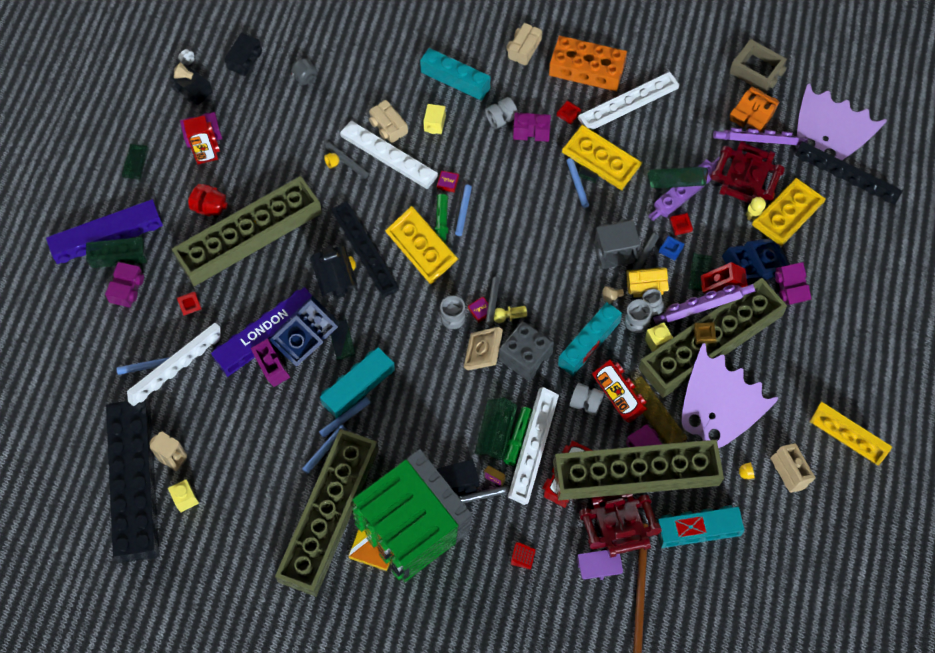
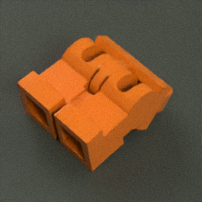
(754, 110)

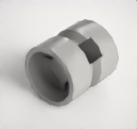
(500, 113)
(452, 312)
(638, 316)
(586, 398)

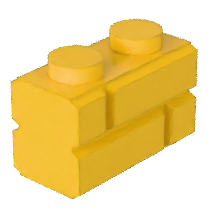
(644, 279)

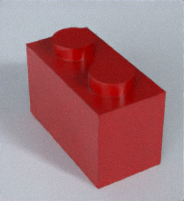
(723, 276)

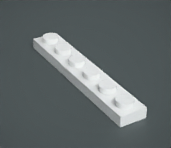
(628, 101)
(389, 154)
(171, 366)
(533, 446)

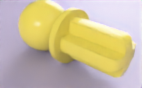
(755, 208)
(512, 313)

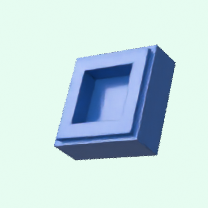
(671, 248)

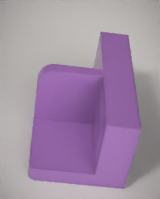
(599, 565)

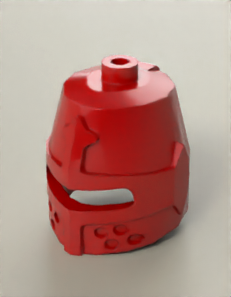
(207, 200)

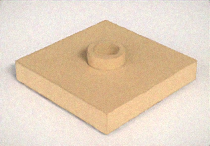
(483, 348)

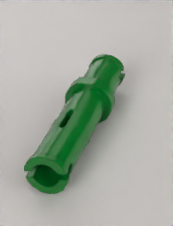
(441, 217)
(515, 443)

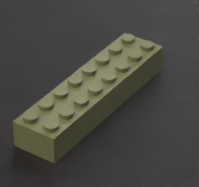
(240, 236)
(734, 324)
(637, 469)
(327, 513)

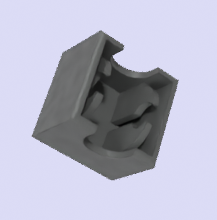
(617, 244)
(525, 351)

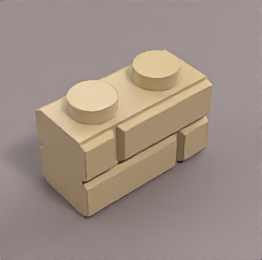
(524, 43)
(388, 121)
(168, 450)
(792, 468)

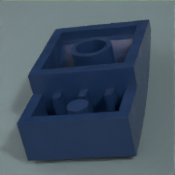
(758, 258)
(304, 331)

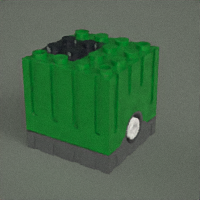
(411, 516)

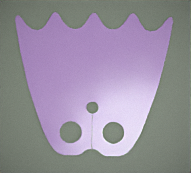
(837, 121)
(726, 395)

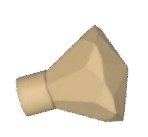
(181, 72)
(611, 294)

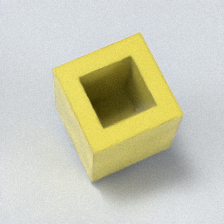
(434, 119)
(657, 336)
(183, 495)

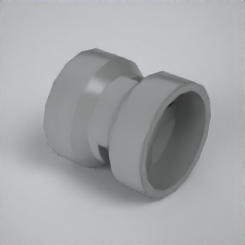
(654, 298)

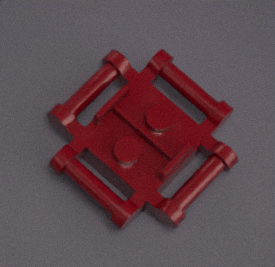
(747, 173)
(620, 523)

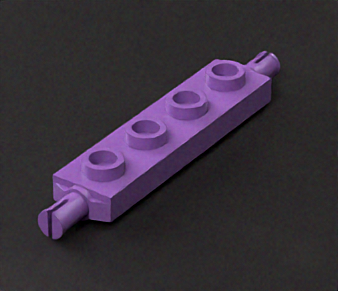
(754, 135)
(679, 195)
(710, 300)

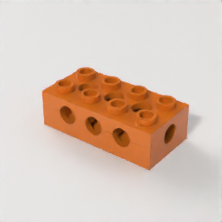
(587, 63)

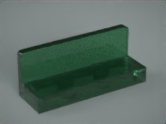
(678, 177)
(113, 251)
(496, 428)

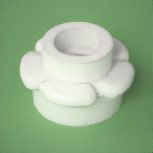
(186, 57)

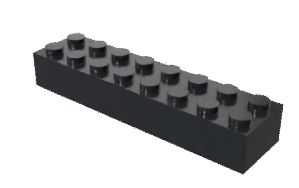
(132, 482)

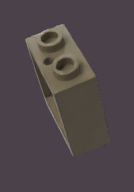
(752, 77)

